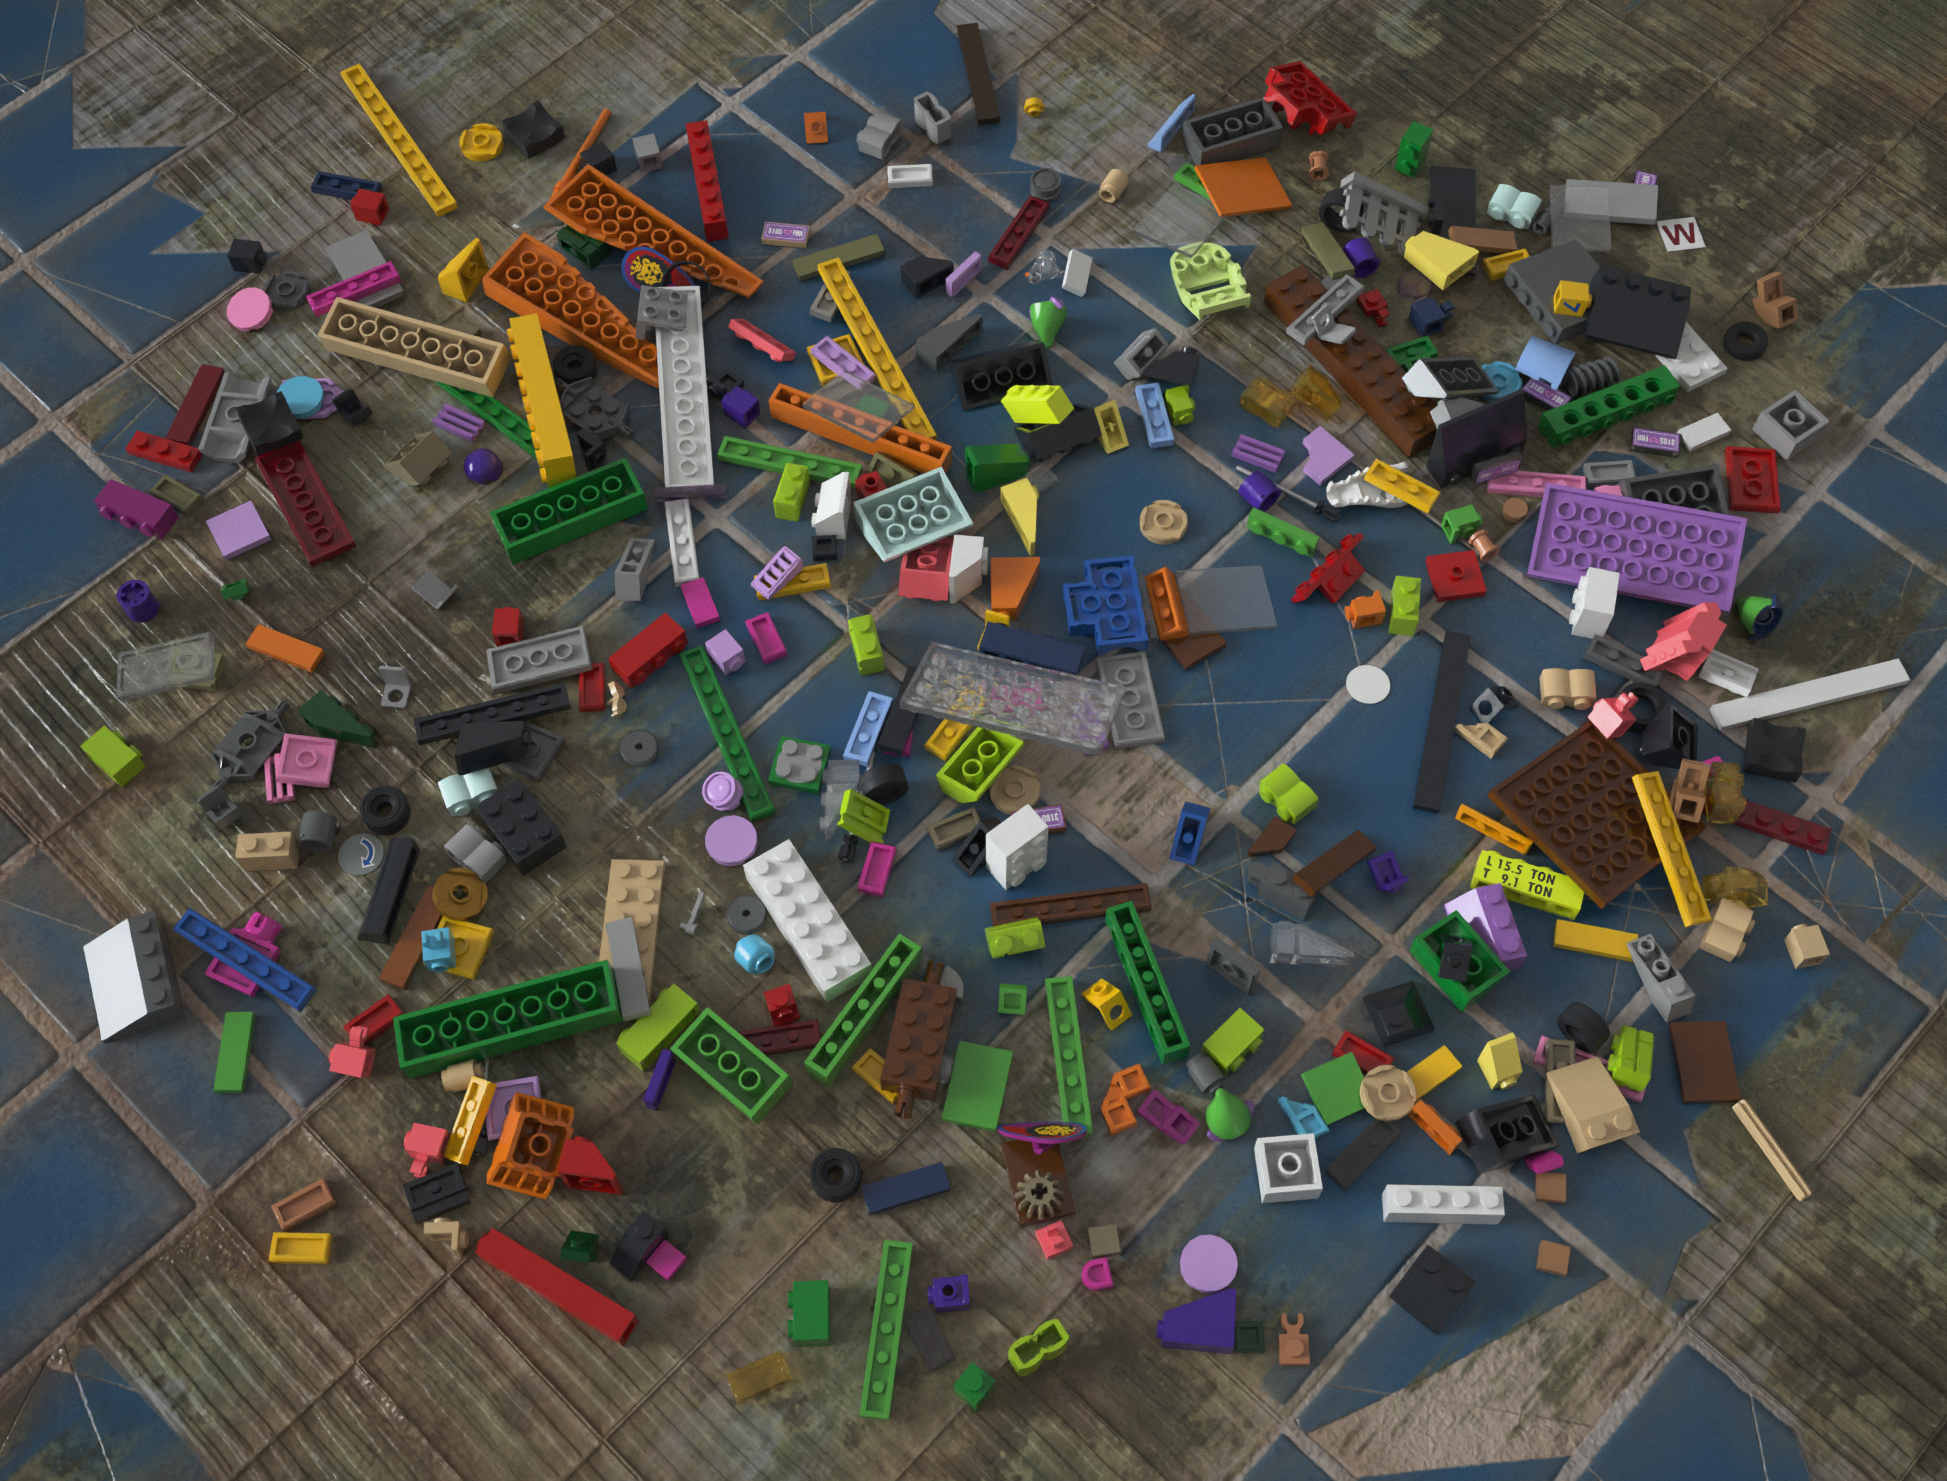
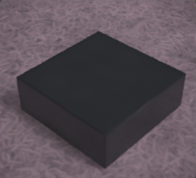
(824, 547)

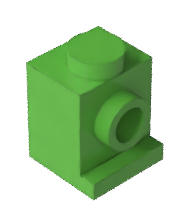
(1461, 523)

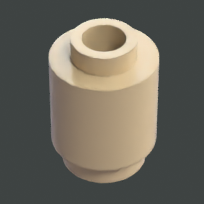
(1113, 185)
(458, 1076)

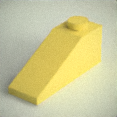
(1021, 506)

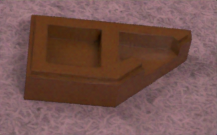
(1273, 838)

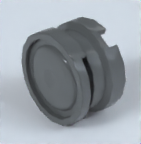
(1045, 184)

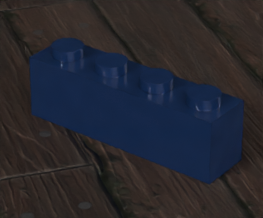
(1031, 648)

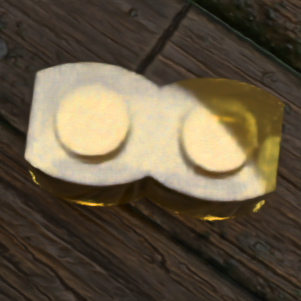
(1267, 401)

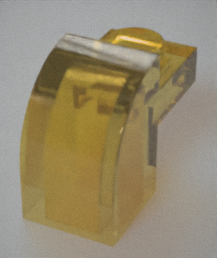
(1736, 884)

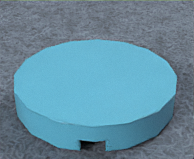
(1504, 378)
(303, 396)

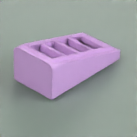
(779, 560)

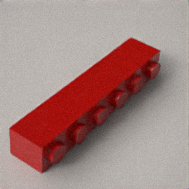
(707, 181)

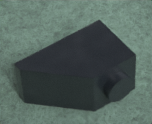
(925, 274)
(972, 853)
(638, 1245)

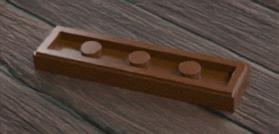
(1334, 863)

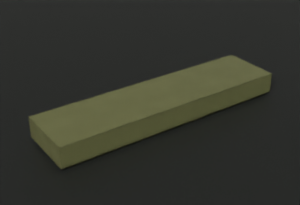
(1328, 251)
(849, 254)

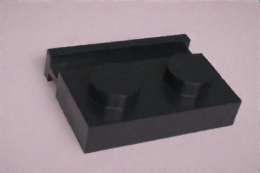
(436, 1193)

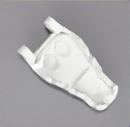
(1360, 492)

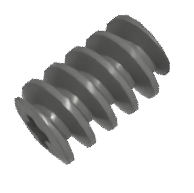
(1592, 376)

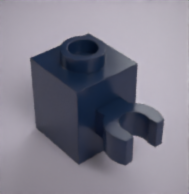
(1428, 316)

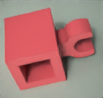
(1613, 715)
(353, 1057)
(426, 1146)

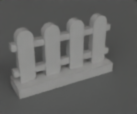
(1378, 200)

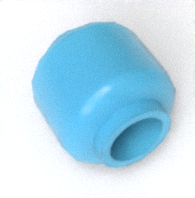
(754, 954)

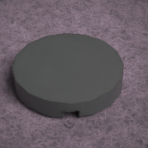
(287, 290)

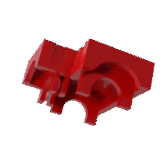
(1306, 99)

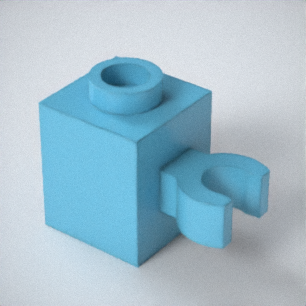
(438, 949)

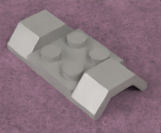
(224, 434)

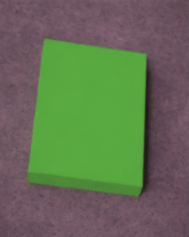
(977, 1086)

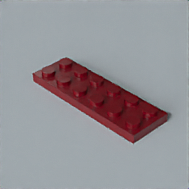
(305, 503)

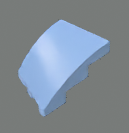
(1545, 361)

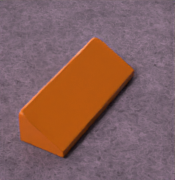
(1166, 604)

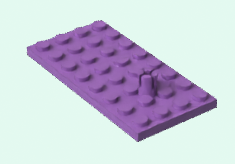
(1656, 547)

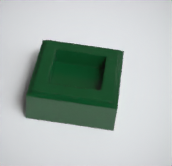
(1249, 1337)

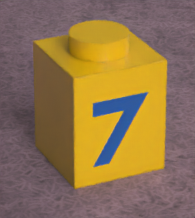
(1572, 298)

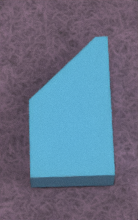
(1304, 1118)

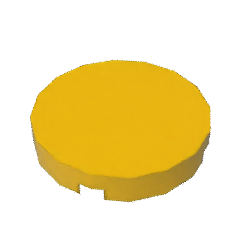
(481, 142)

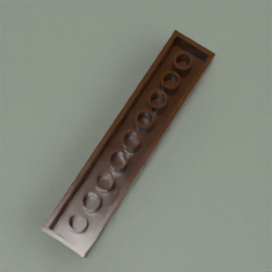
(1358, 365)

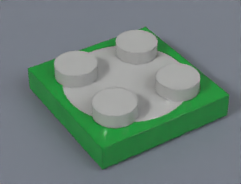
(799, 764)

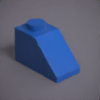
(1189, 833)

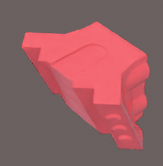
(1685, 641)

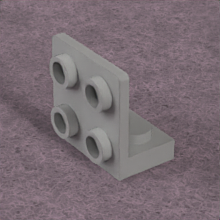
(661, 309)

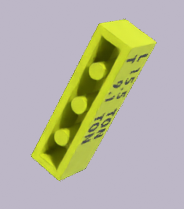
(1529, 884)

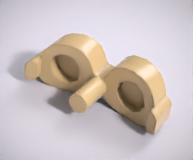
(618, 704)

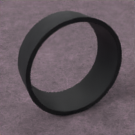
(664, 280)

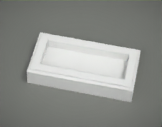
(910, 176)
(1077, 272)
(1703, 432)

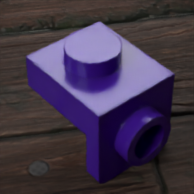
(1387, 872)

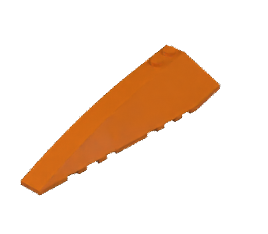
(618, 217)

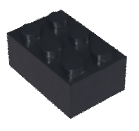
(521, 827)

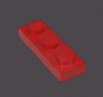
(164, 451)

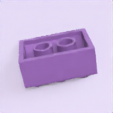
(1492, 919)

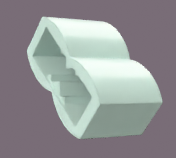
(1514, 206)
(467, 791)

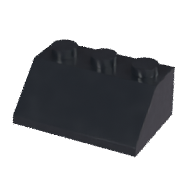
(1046, 439)

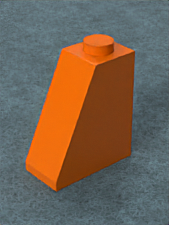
(1012, 583)

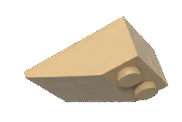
(1591, 1105)

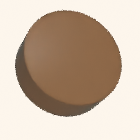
(1514, 510)

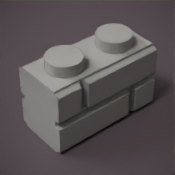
(1141, 354)

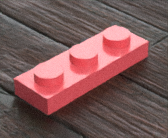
(761, 340)

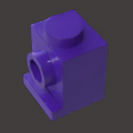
(957, 1301)

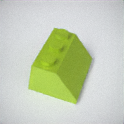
(977, 764)

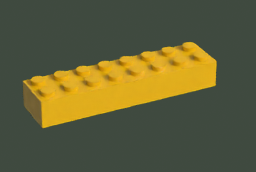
(541, 400)

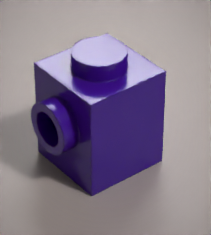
(740, 406)

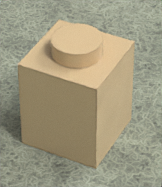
(1806, 946)

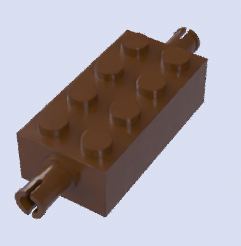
(919, 1039)

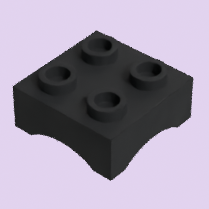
(533, 130)
(269, 423)
(1774, 750)

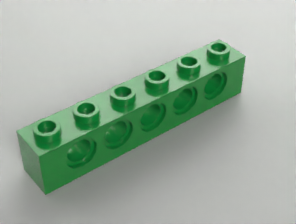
(1608, 406)
(1147, 983)

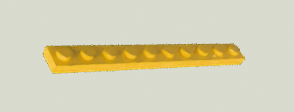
(399, 140)
(873, 344)

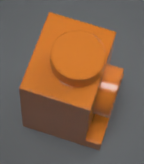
(1366, 611)

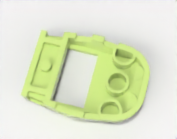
(1206, 268)

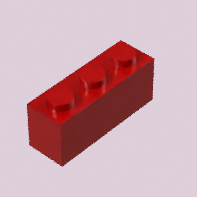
(648, 650)

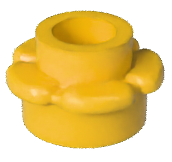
(1034, 107)

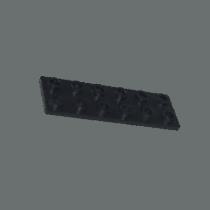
(1451, 201)

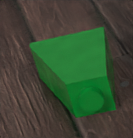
(994, 465)

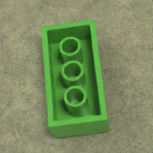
(732, 1065)

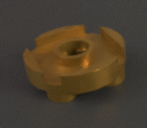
(449, 905)

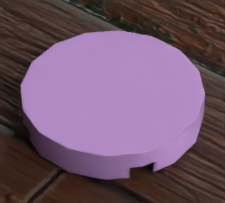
(731, 840)
(1208, 1264)

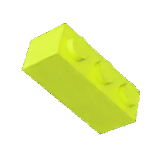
(1037, 404)

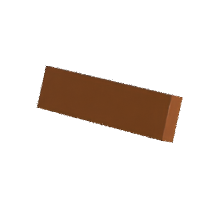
(408, 950)

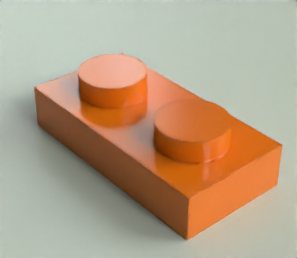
(1443, 1134)

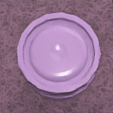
(722, 791)

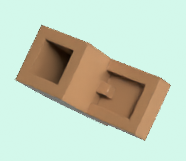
(1772, 304)
(1687, 790)

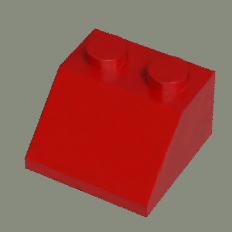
(586, 1169)

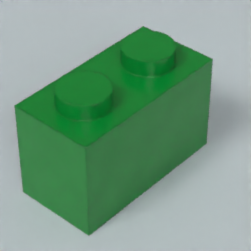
(1413, 149)
(810, 1313)

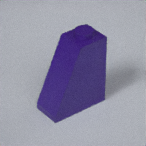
(1201, 1324)

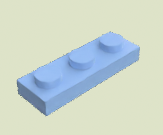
(1154, 415)
(868, 728)

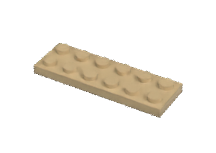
(635, 892)

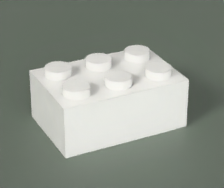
(1017, 847)

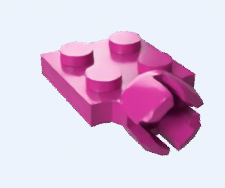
(259, 934)

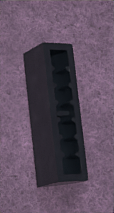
(389, 891)

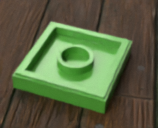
(1335, 1087)

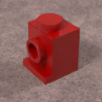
(781, 1005)

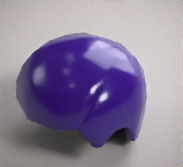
(483, 466)

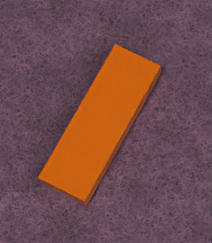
(285, 648)

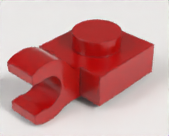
(1374, 305)

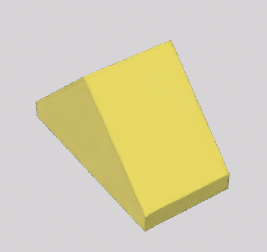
(1111, 427)

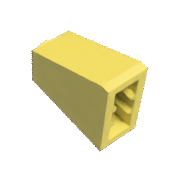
(1439, 258)

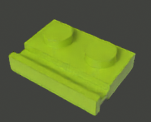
(863, 816)

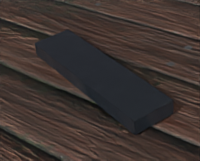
(900, 721)

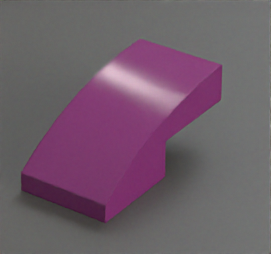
(1168, 1118)

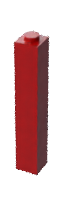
(556, 1286)

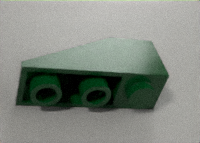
(331, 721)

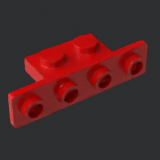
(1335, 574)

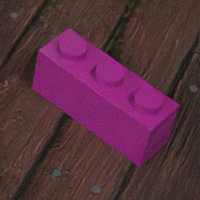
(136, 509)

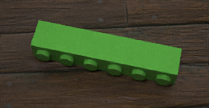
(863, 1010)

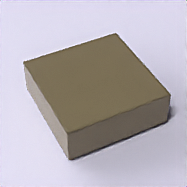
(1104, 1241)

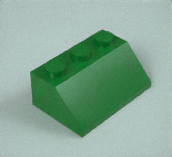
(1484, 968)

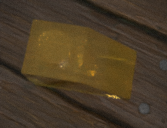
(1316, 392)

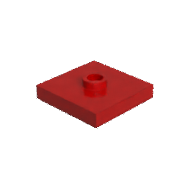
(1455, 576)

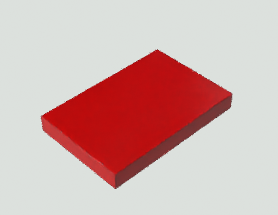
(1752, 479)

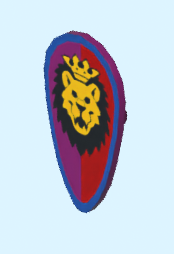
(647, 266)
(1043, 1134)

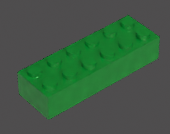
(569, 510)

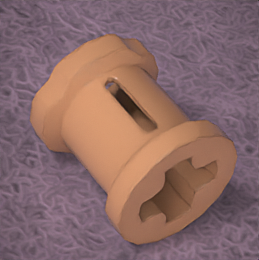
(1318, 163)
(1484, 545)

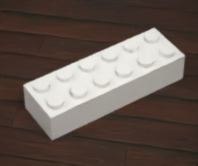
(808, 920)

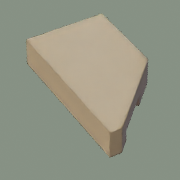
(1483, 737)

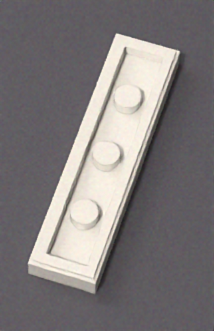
(681, 541)

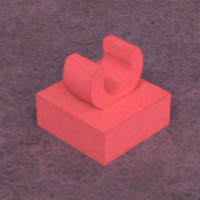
(1054, 1239)

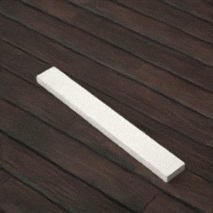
(1809, 694)

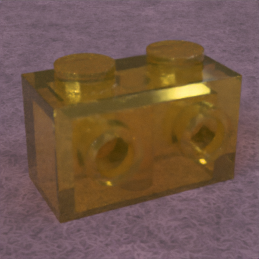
(1724, 793)

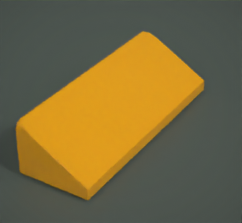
(1494, 829)

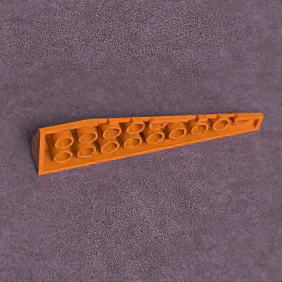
(542, 282)

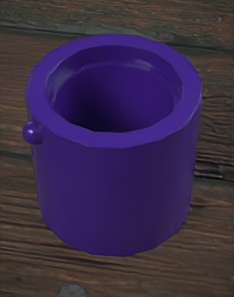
(1362, 257)
(1259, 491)
(137, 600)

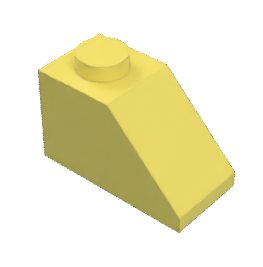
(1501, 1062)

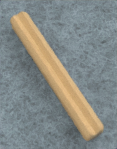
(1772, 1150)

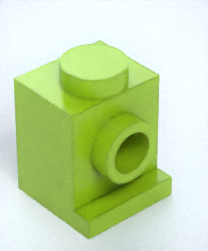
(1179, 405)

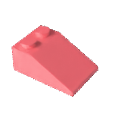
(926, 571)

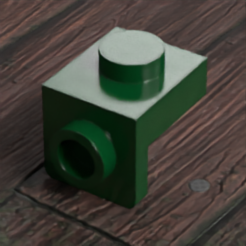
(580, 1247)

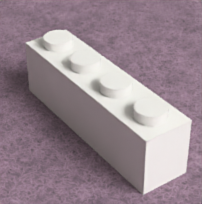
(1443, 1204)

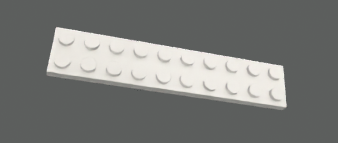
(684, 398)

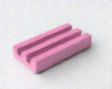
(270, 786)

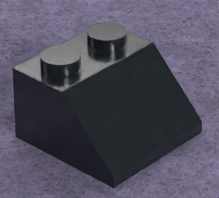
(1432, 1289)

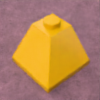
(464, 272)

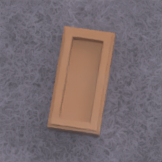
(304, 1205)

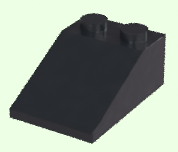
(1506, 1133)

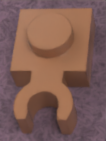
(1293, 1346)

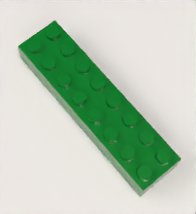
(507, 1019)

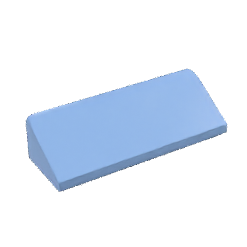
(1173, 124)

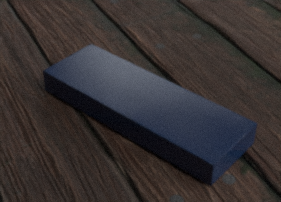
(342, 186)
(905, 1188)

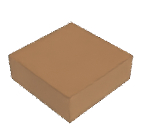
(1550, 1188)
(1553, 1258)

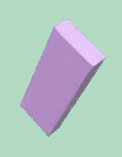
(839, 359)

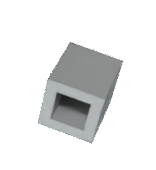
(647, 153)

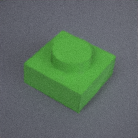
(1012, 999)

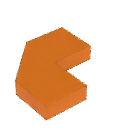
(1115, 1107)

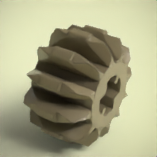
(1049, 1192)

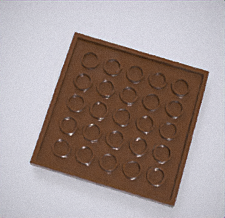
(1587, 813)

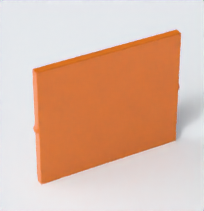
(1243, 187)

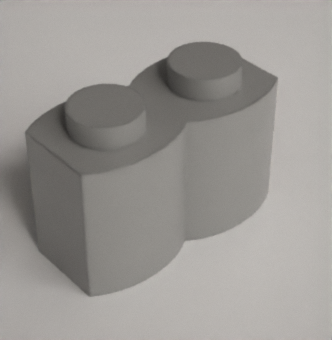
(932, 117)
(879, 134)
(475, 853)

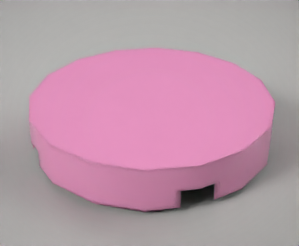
(249, 309)

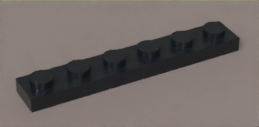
(509, 708)

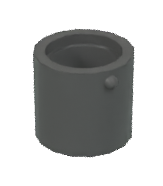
(317, 832)

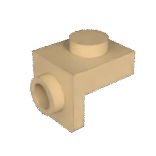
(444, 1230)

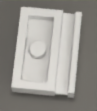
(1728, 673)

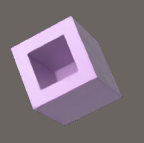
(725, 652)

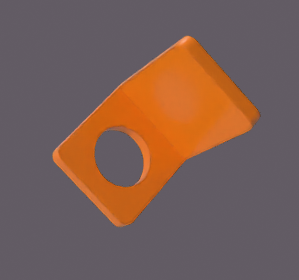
(816, 127)

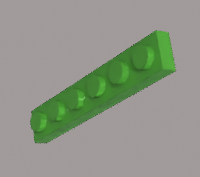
(775, 458)
(1068, 1052)
(886, 1330)

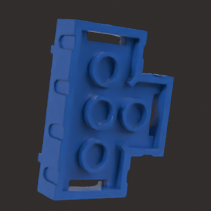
(1108, 605)

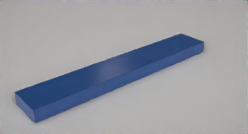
(245, 959)

